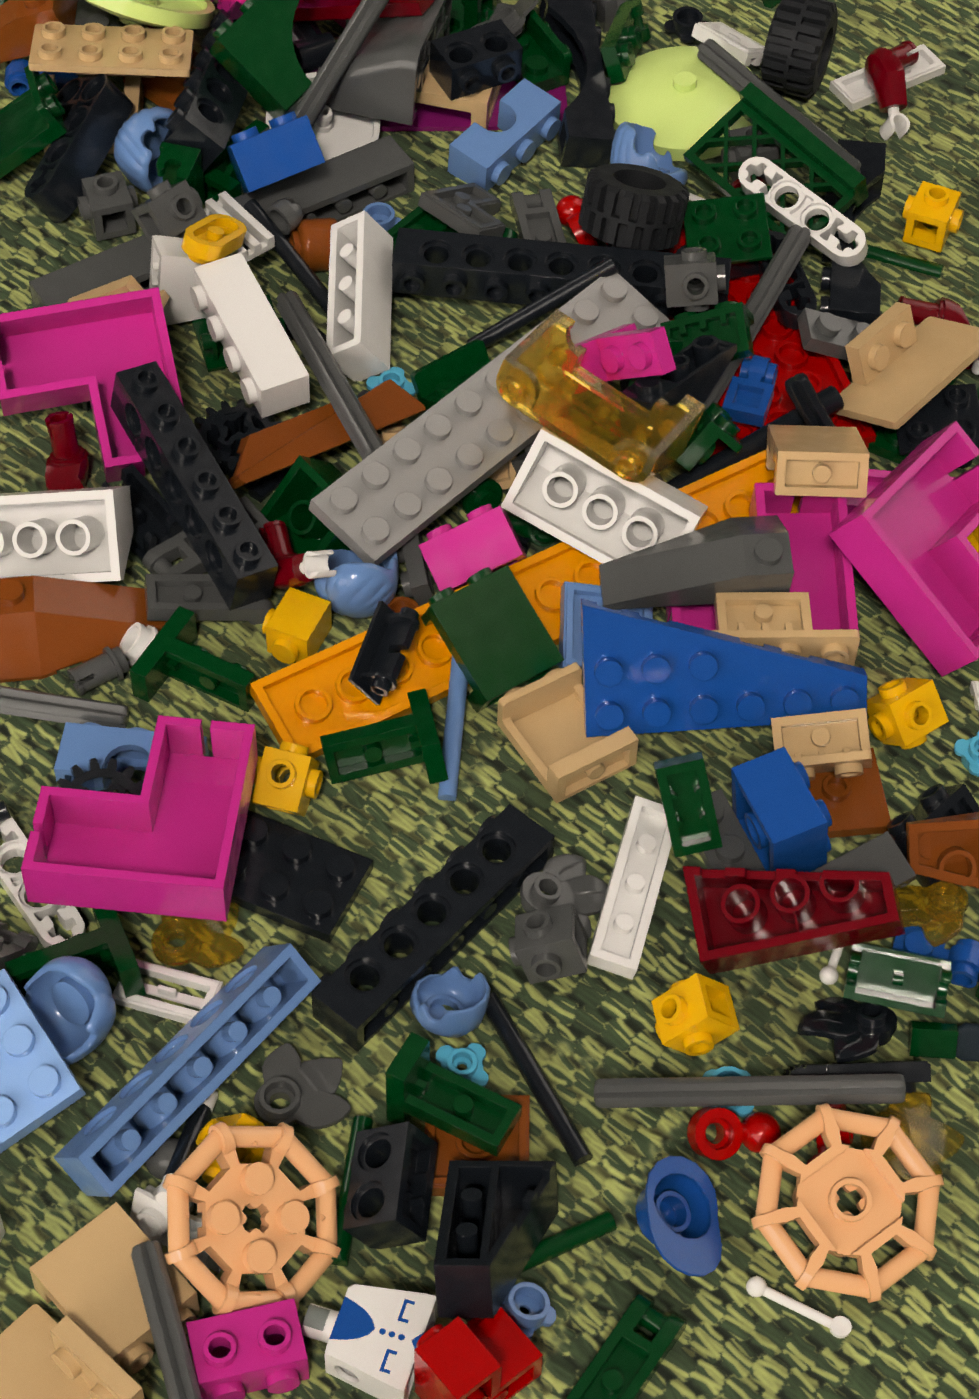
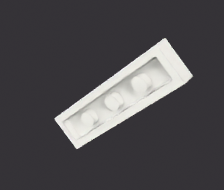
(632, 890)

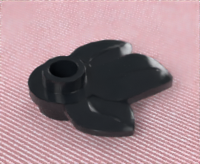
(853, 1026)

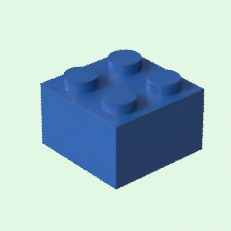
(275, 153)
(781, 813)

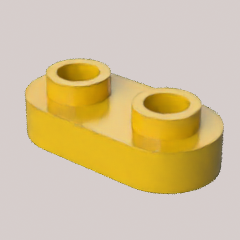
(213, 238)

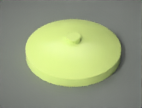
(160, 13)
(675, 98)

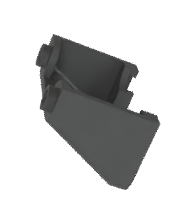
(391, 66)

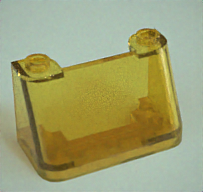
(552, 389)

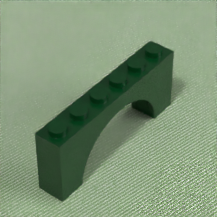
(262, 54)

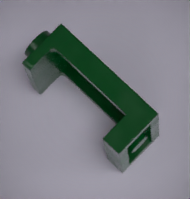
(30, 122)
(493, 635)

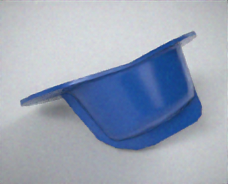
(681, 1216)

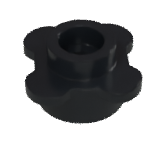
(683, 23)

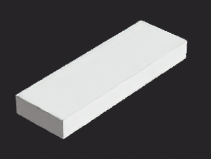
(856, 92)

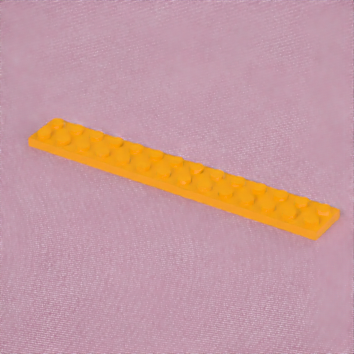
(318, 699)

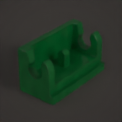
(182, 163)
(898, 979)

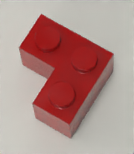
(475, 1359)

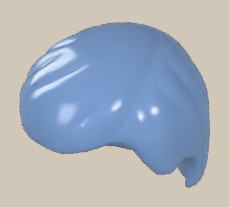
(138, 146)
(635, 146)
(358, 584)
(72, 1005)

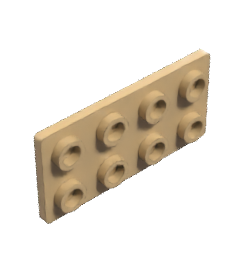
(111, 50)
(903, 365)
(782, 622)
(58, 1362)

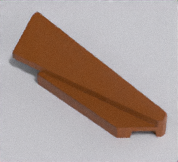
(316, 433)

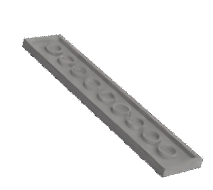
(456, 440)

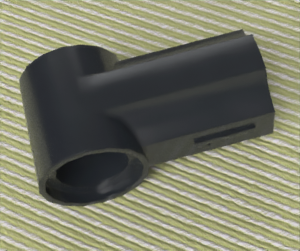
(311, 45)

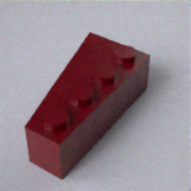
(784, 914)

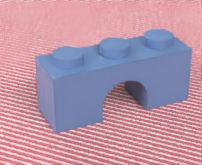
(526, 121)
(101, 742)

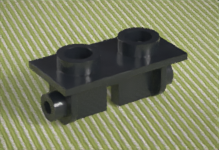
(380, 657)

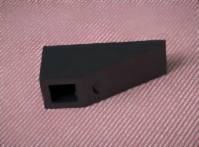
(695, 374)

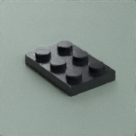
(297, 877)

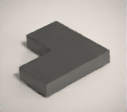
(465, 209)

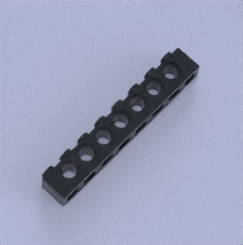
(518, 268)

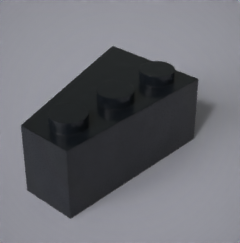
(489, 1231)

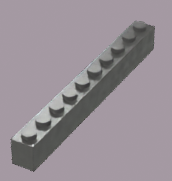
(332, 189)

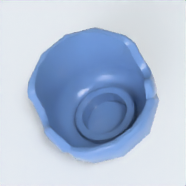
(452, 988)

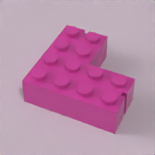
(72, 357)
(916, 550)
(816, 560)
(154, 850)

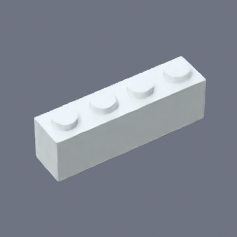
(360, 296)
(250, 335)

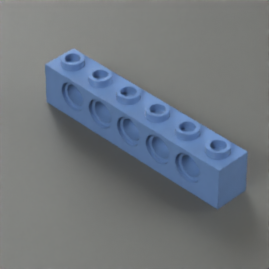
(186, 1071)

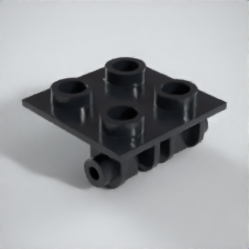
(951, 404)

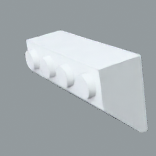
(594, 507)
(66, 533)

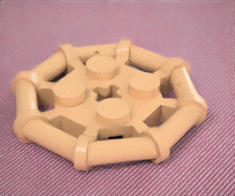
(281, 1211)
(841, 1232)

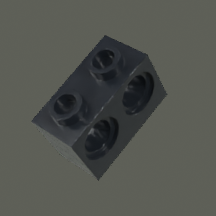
(475, 59)
(390, 1186)

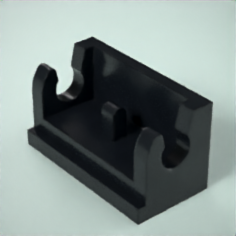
(150, 513)

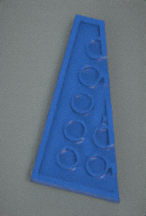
(698, 679)

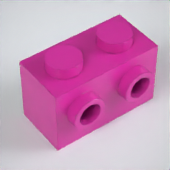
(472, 546)
(249, 1351)

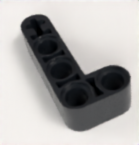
(92, 122)

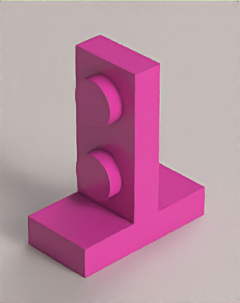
(628, 353)

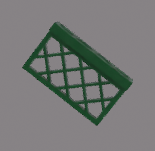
(794, 139)

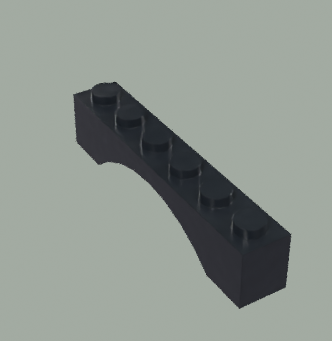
(588, 121)
(853, 290)

